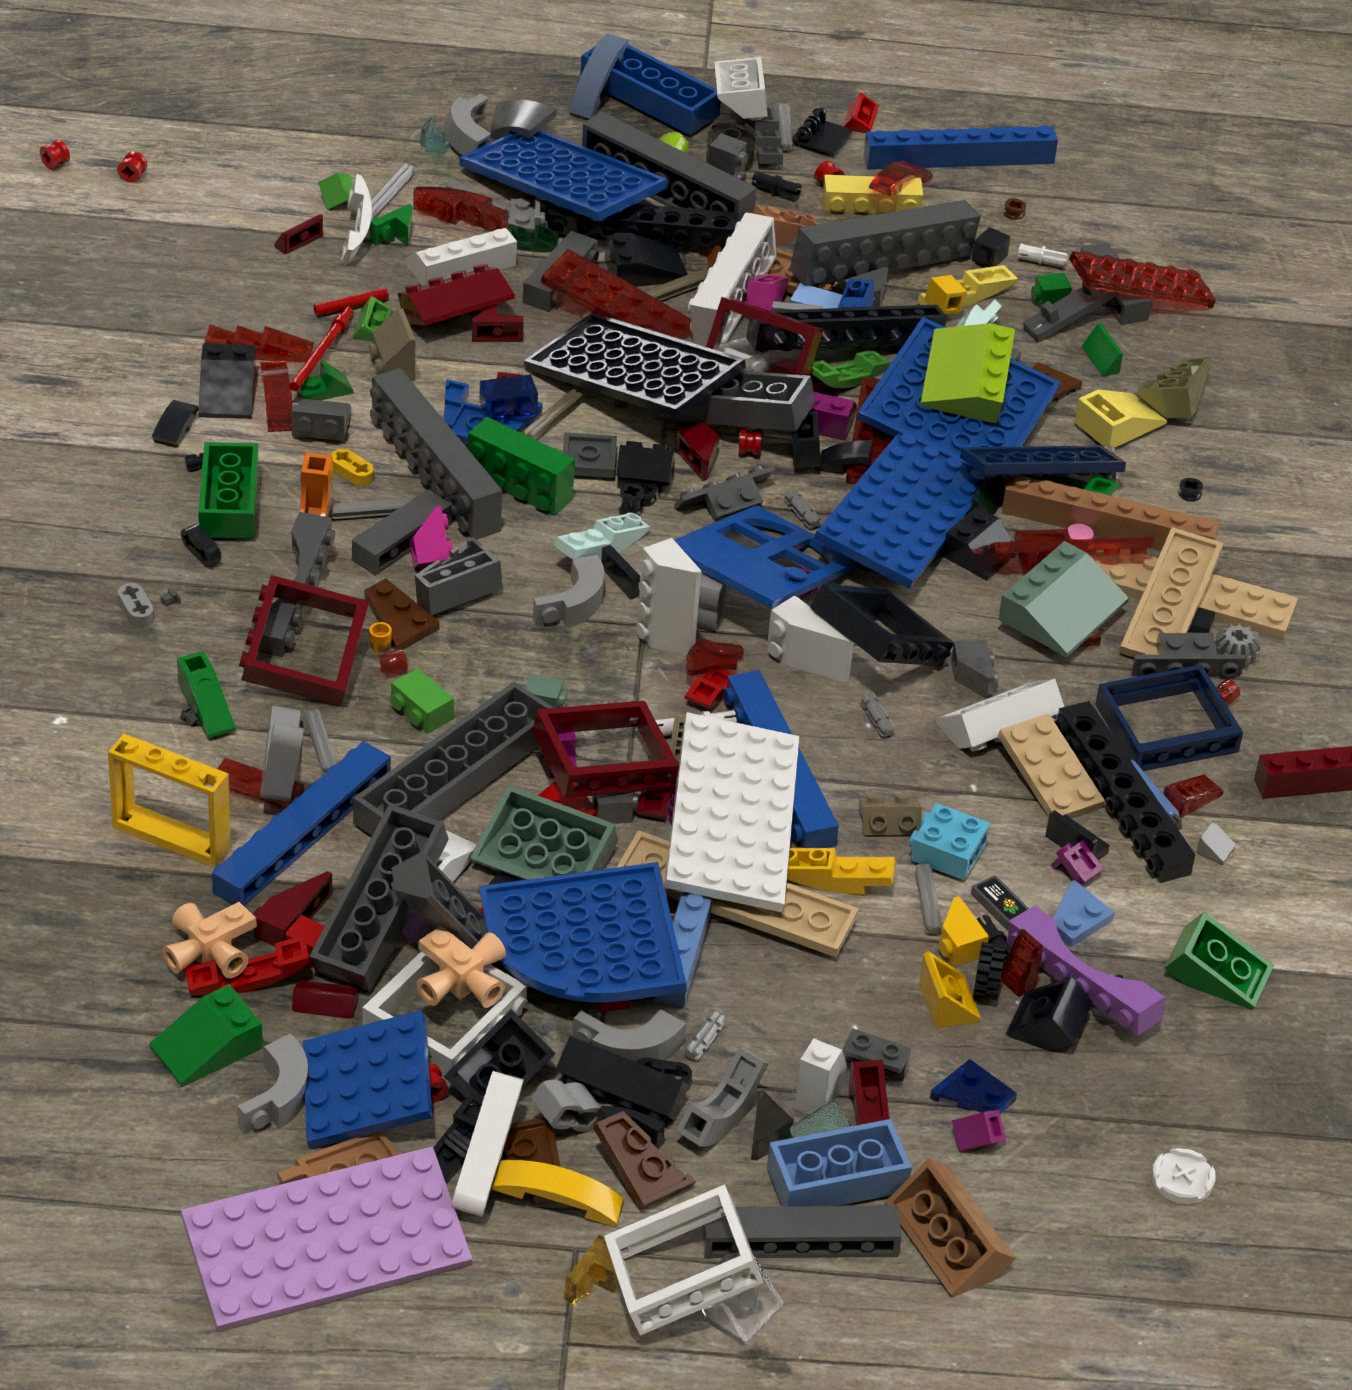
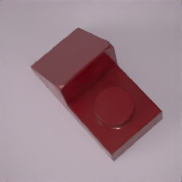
(497, 328)
(869, 1091)

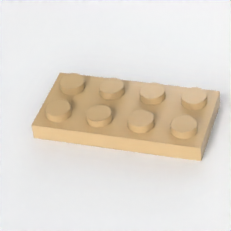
(1051, 767)

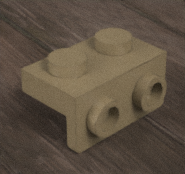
(890, 815)

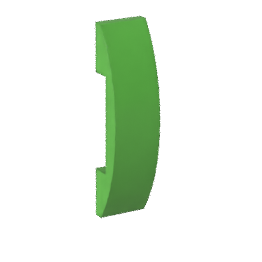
(865, 365)

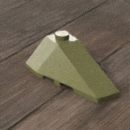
(1177, 391)

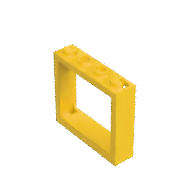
(157, 827)

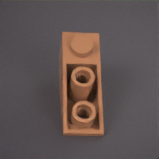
(785, 222)

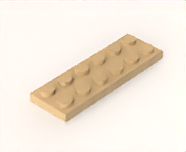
(1172, 591)

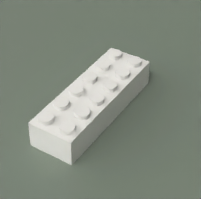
(744, 257)

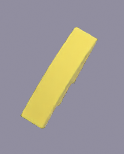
(982, 284)

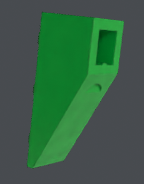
(204, 693)

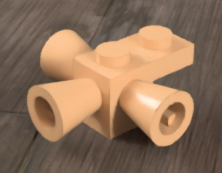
(210, 938)
(460, 968)

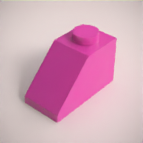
(765, 290)

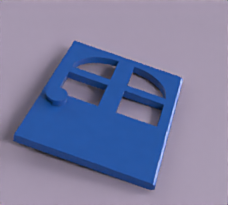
(754, 570)

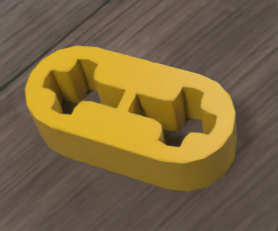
(352, 467)

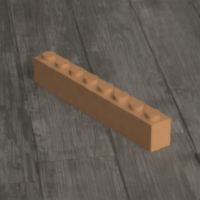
(1104, 514)

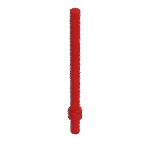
(338, 326)

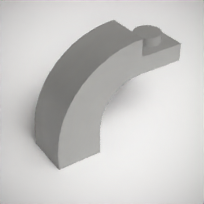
(461, 126)
(578, 602)
(656, 1039)
(283, 1101)
(718, 1114)

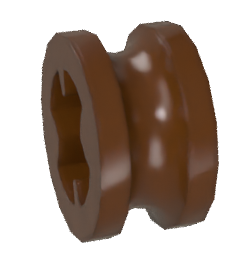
(1014, 209)

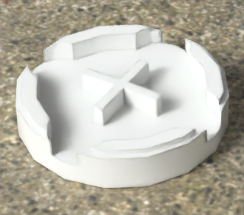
(1183, 1176)

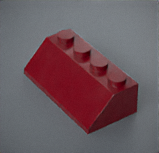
(454, 295)

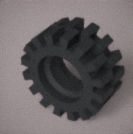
(989, 971)

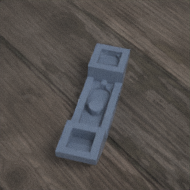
(595, 75)

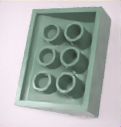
(1062, 600)
(543, 838)

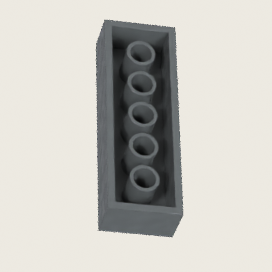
(754, 401)
(369, 912)

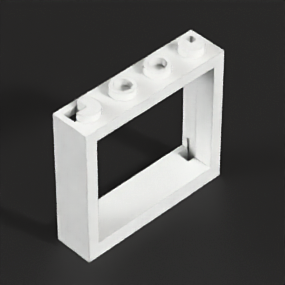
(404, 985)
(696, 1291)

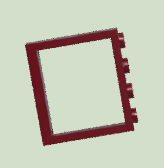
(812, 333)
(291, 680)
(609, 777)

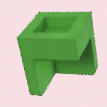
(335, 189)

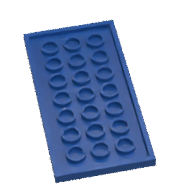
(564, 173)
(901, 510)

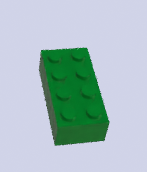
(523, 465)
(229, 489)

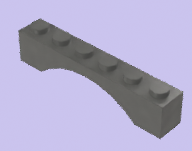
(309, 542)

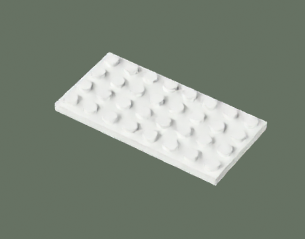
(733, 812)

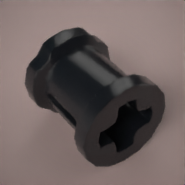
(631, 499)

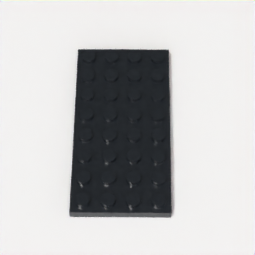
(635, 364)

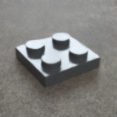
(592, 454)

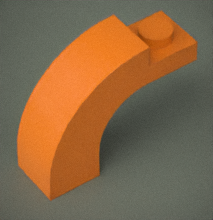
(316, 484)

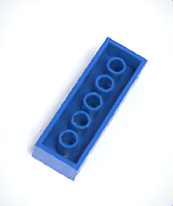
(660, 90)

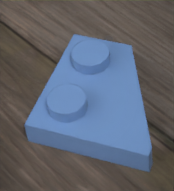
(1080, 914)

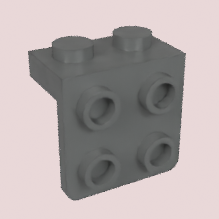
(320, 419)

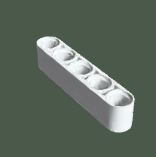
(487, 1144)

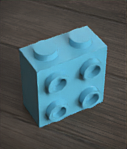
(949, 841)

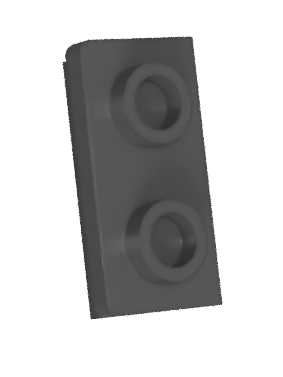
(867, 1047)

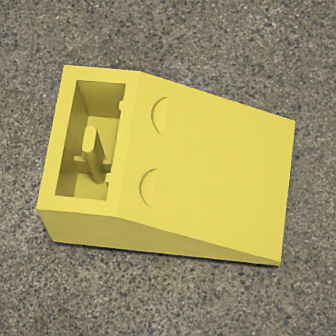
(1115, 417)

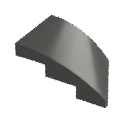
(520, 117)

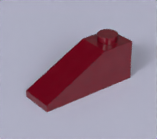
(287, 906)

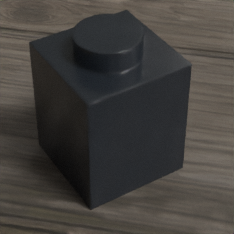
(990, 248)

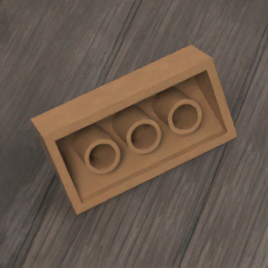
(950, 1229)

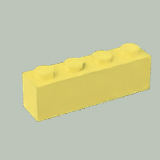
(853, 195)

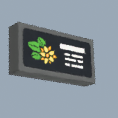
(998, 899)

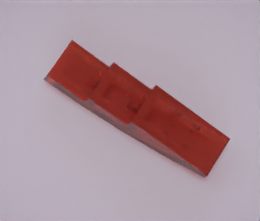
(269, 345)

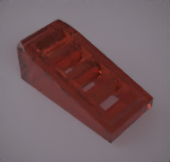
(1189, 803)
(1021, 967)

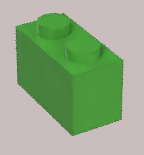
(422, 701)

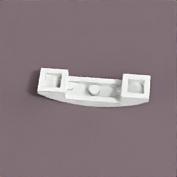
(358, 200)

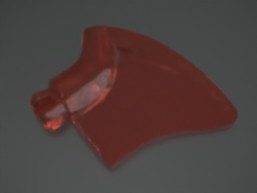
(712, 656)

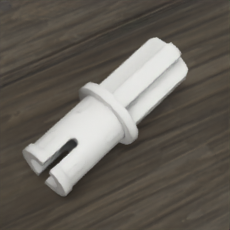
(1042, 255)

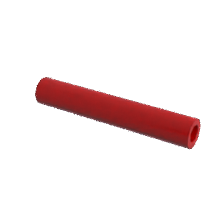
(350, 301)

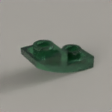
(539, 240)

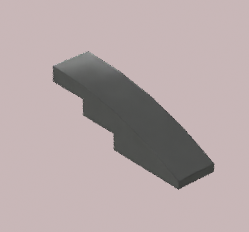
(768, 138)

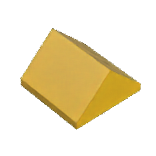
(946, 993)

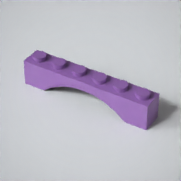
(1126, 1001)

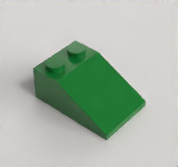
(1218, 963)
(208, 1037)

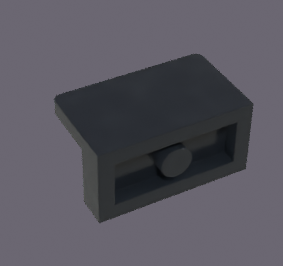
(1065, 830)

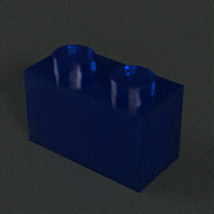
(508, 397)

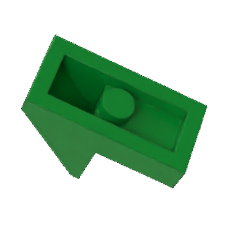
(392, 225)
(327, 385)

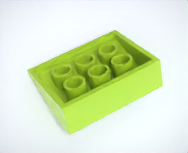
(968, 370)

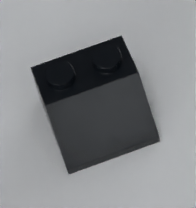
(969, 543)
(1051, 1015)

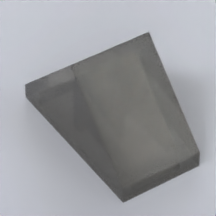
(770, 1125)

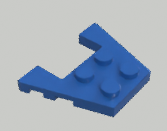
(465, 416)

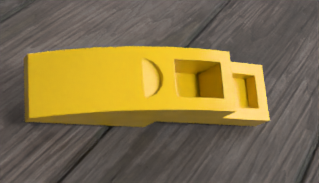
(848, 875)

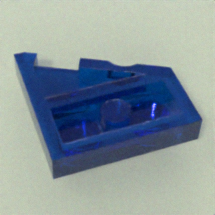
(974, 1089)

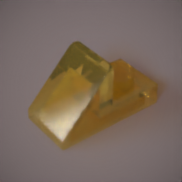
(593, 1268)

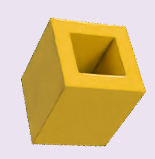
(946, 293)

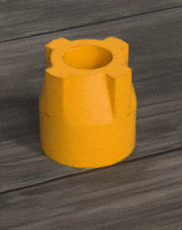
(380, 637)

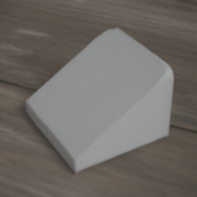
(1215, 844)

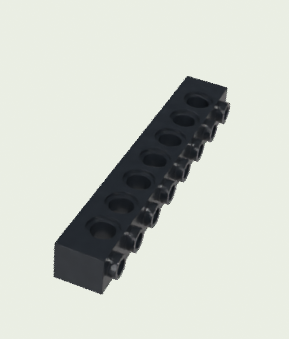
(653, 222)
(845, 327)
(1126, 793)

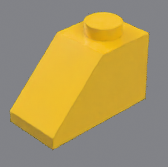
(961, 934)

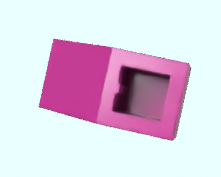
(431, 541)

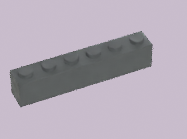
(809, 1232)

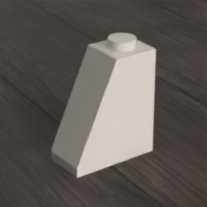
(820, 1076)

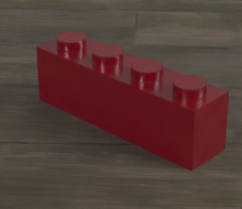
(1304, 772)

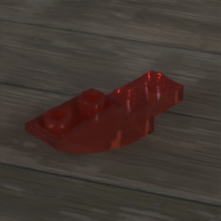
(457, 205)

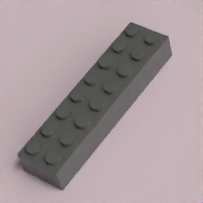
(689, 179)
(884, 240)
(436, 453)
(456, 761)

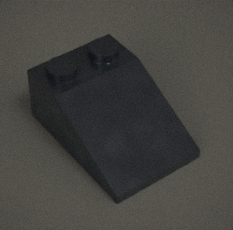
(642, 260)
(227, 381)
(506, 1049)

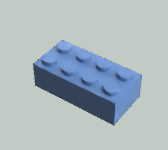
(839, 1165)

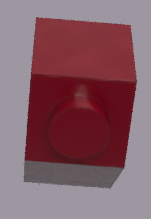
(698, 448)

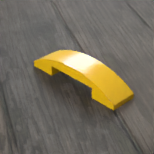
(559, 1185)

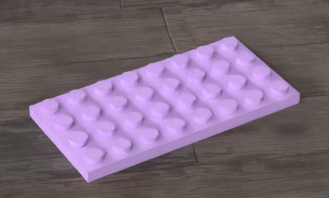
(325, 1238)

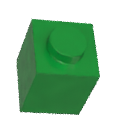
(1050, 288)

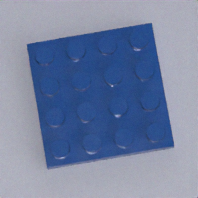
(367, 1079)

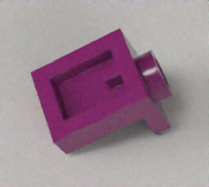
(1078, 862)

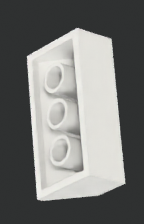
(742, 87)
(494, 248)
(668, 598)
(983, 720)

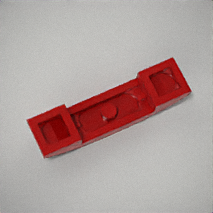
(259, 972)

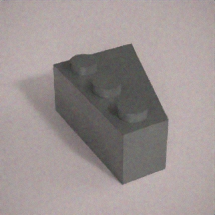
(459, 578)

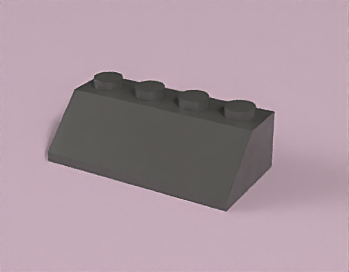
(437, 899)

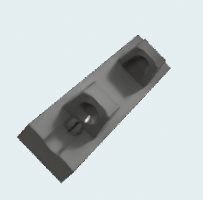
(1065, 311)

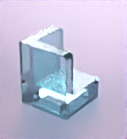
(433, 141)

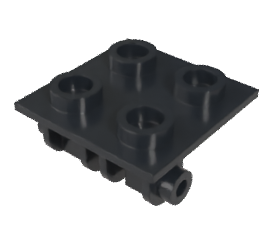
(821, 134)

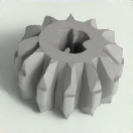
(1238, 641)

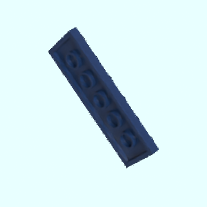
(1042, 460)

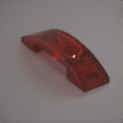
(891, 178)
(277, 395)

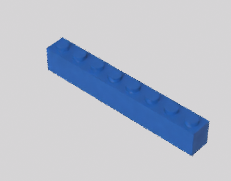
(962, 147)
(755, 706)
(298, 826)

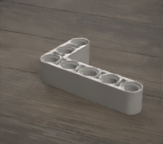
(281, 753)

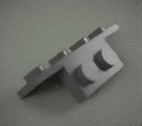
(729, 496)
(1188, 650)

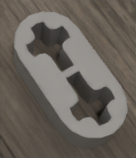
(139, 603)

